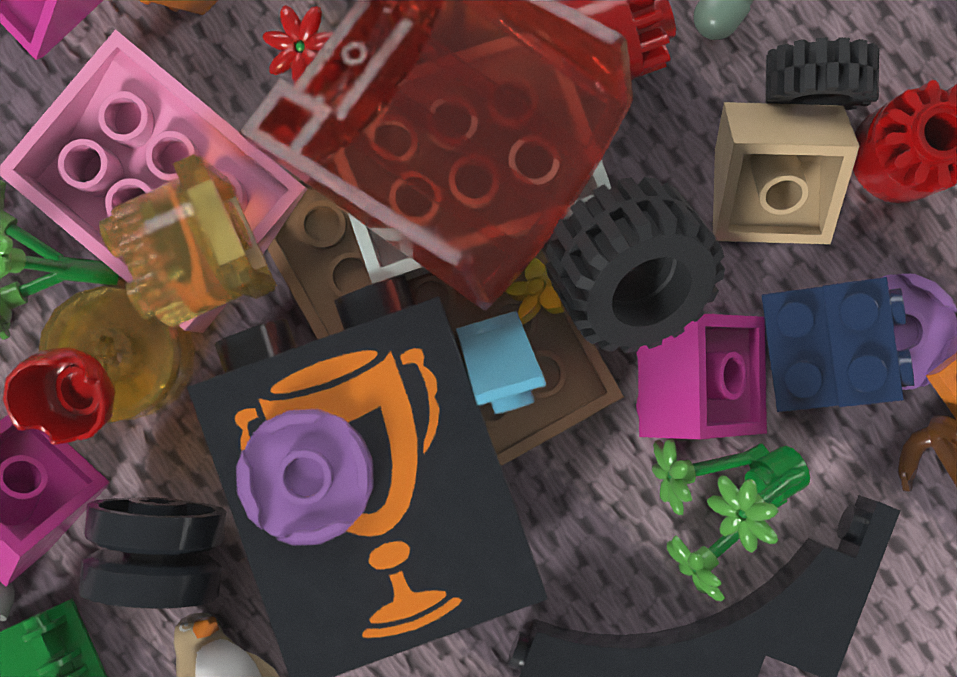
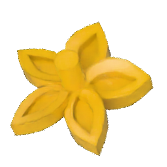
(535, 292)

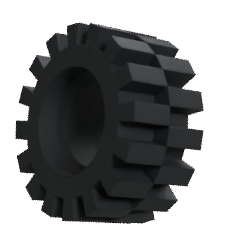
(823, 73)

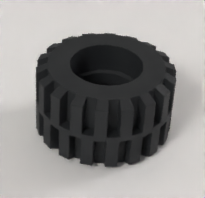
(634, 265)

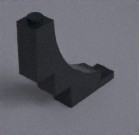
(796, 617)

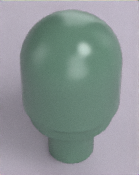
(720, 17)

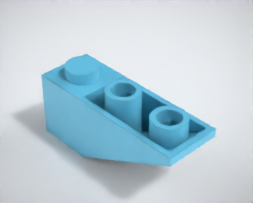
(500, 362)

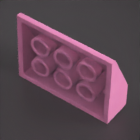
(118, 139)

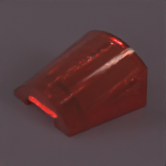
(454, 127)

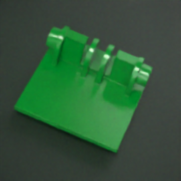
(50, 646)

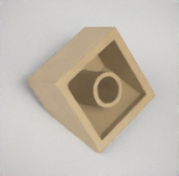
(781, 172)

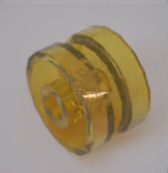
(154, 356)

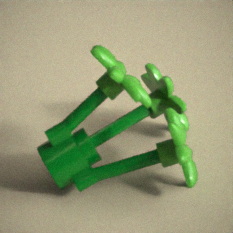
(767, 486)

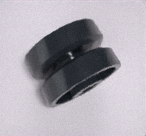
(152, 552)

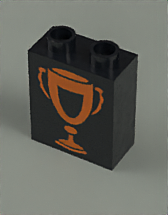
(440, 523)

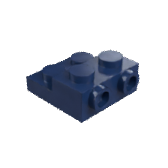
(836, 345)

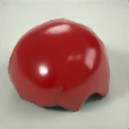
(60, 394)

